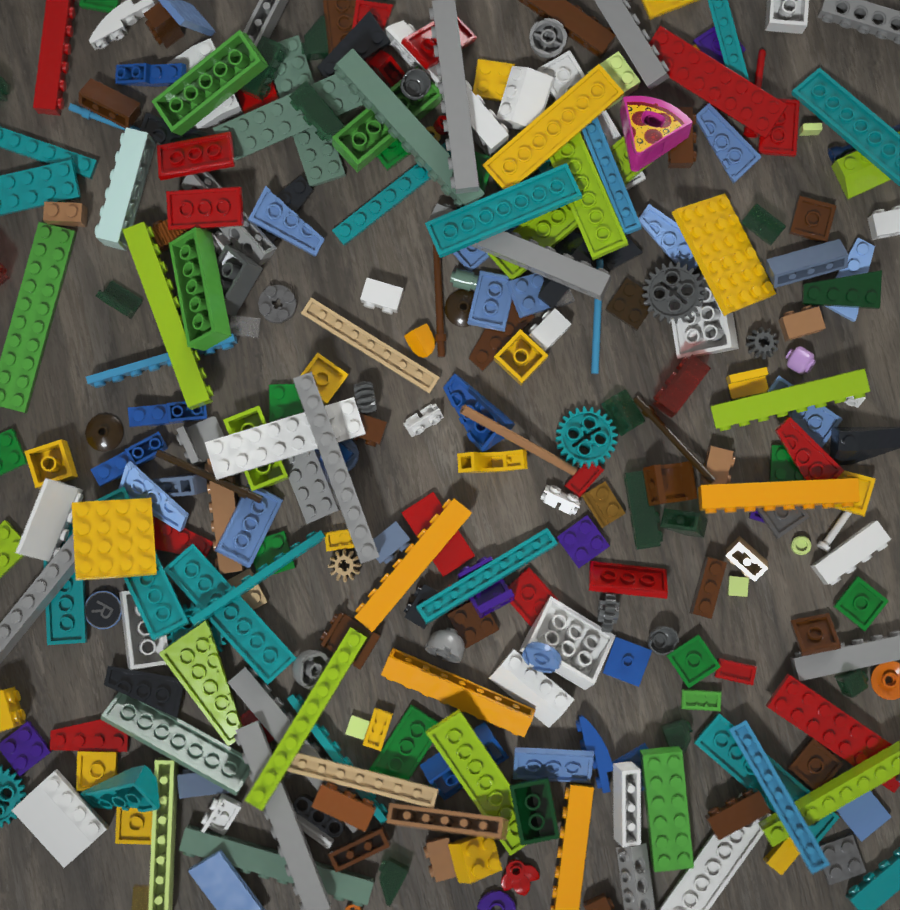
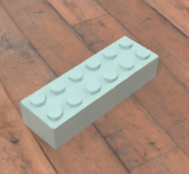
(125, 187)

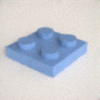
(525, 294)

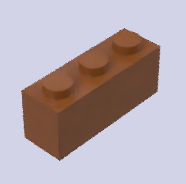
(344, 806)

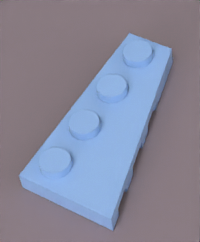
(667, 236)
(858, 263)
(163, 506)

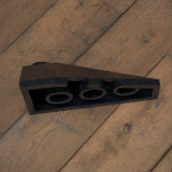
(575, 246)
(861, 443)

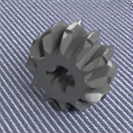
(755, 345)
(365, 397)

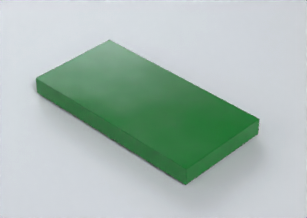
(406, 745)

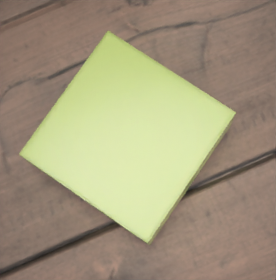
(810, 129)
(738, 586)
(357, 727)

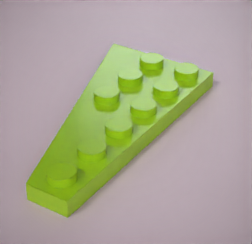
(201, 672)

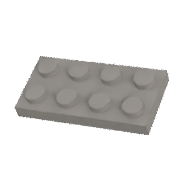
(311, 485)

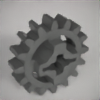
(608, 612)

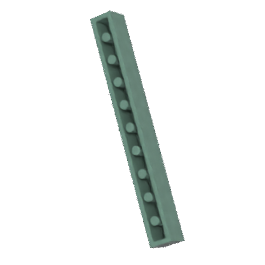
(401, 123)
(268, 863)

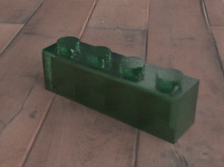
(642, 516)

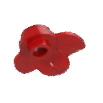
(520, 879)

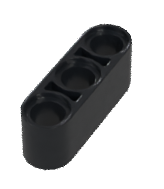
(308, 814)

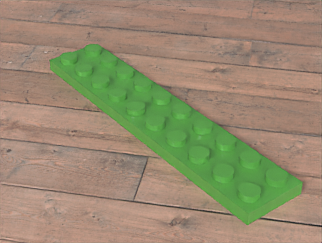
(34, 314)

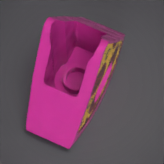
(651, 128)

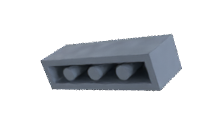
(807, 263)

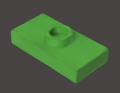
(700, 700)

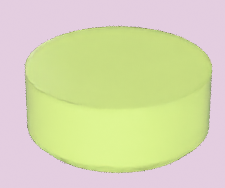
(800, 545)

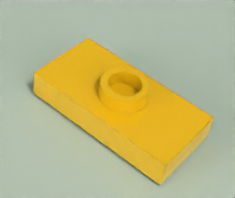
(338, 540)
(377, 729)

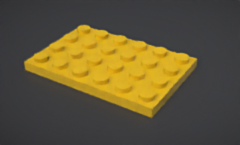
(724, 253)

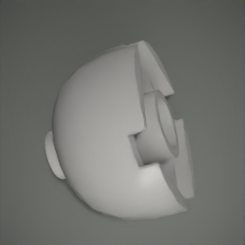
(547, 38)
(446, 644)
(309, 667)

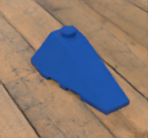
(461, 394)

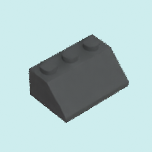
(237, 277)

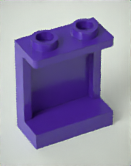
(493, 596)

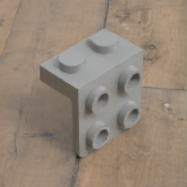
(195, 437)

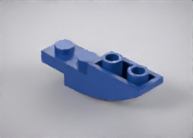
(149, 75)
(164, 414)
(138, 454)
(593, 742)

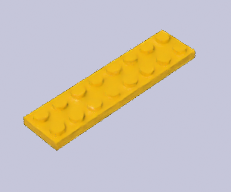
(553, 128)

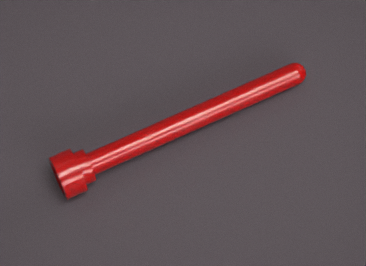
(758, 82)

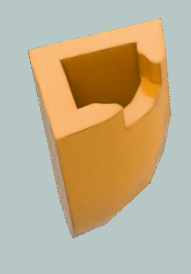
(421, 341)

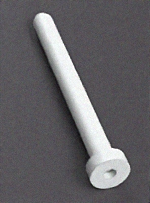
(825, 544)

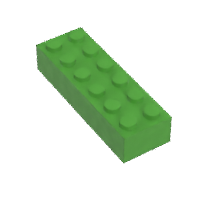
(210, 83)
(367, 138)
(199, 289)
(666, 808)

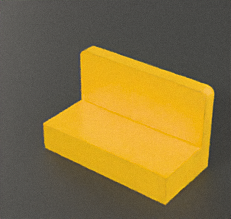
(747, 383)
(782, 856)

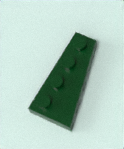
(848, 291)

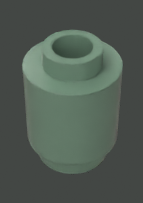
(464, 279)

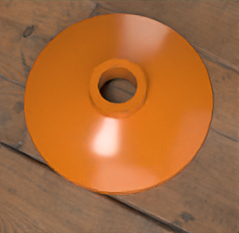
(886, 690)

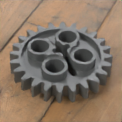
(662, 305)

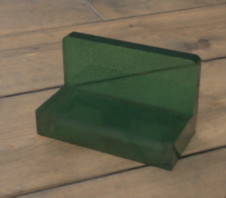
(763, 224)
(120, 299)
(623, 412)

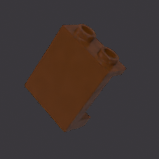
(670, 483)
(340, 626)

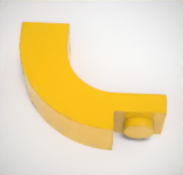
(492, 461)

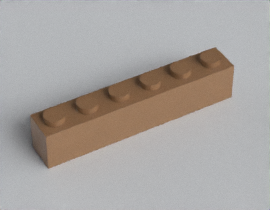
(222, 506)
(447, 821)

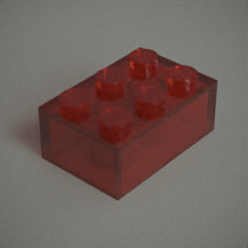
(680, 385)

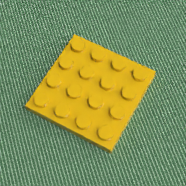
(113, 539)

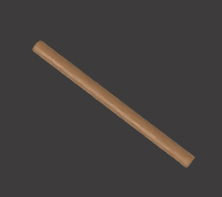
(518, 440)

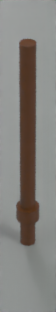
(440, 337)

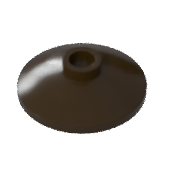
(452, 307)
(113, 434)

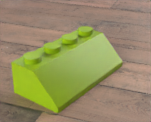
(857, 174)
(264, 475)

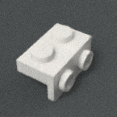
(221, 815)

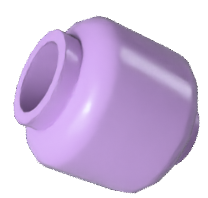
(800, 360)

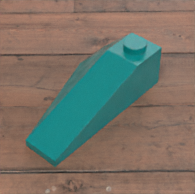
(128, 790)

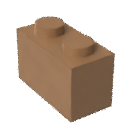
(65, 214)
(802, 323)
(718, 464)
(440, 857)

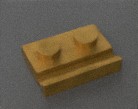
(603, 504)

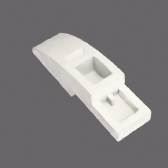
(114, 24)

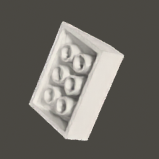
(225, 111)
(707, 331)
(49, 520)
(575, 639)
(60, 818)

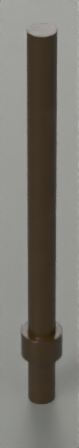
(649, 412)
(243, 491)

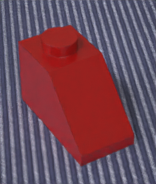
(386, 68)

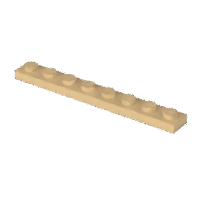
(370, 345)
(364, 780)

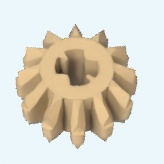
(349, 560)

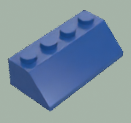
(442, 777)

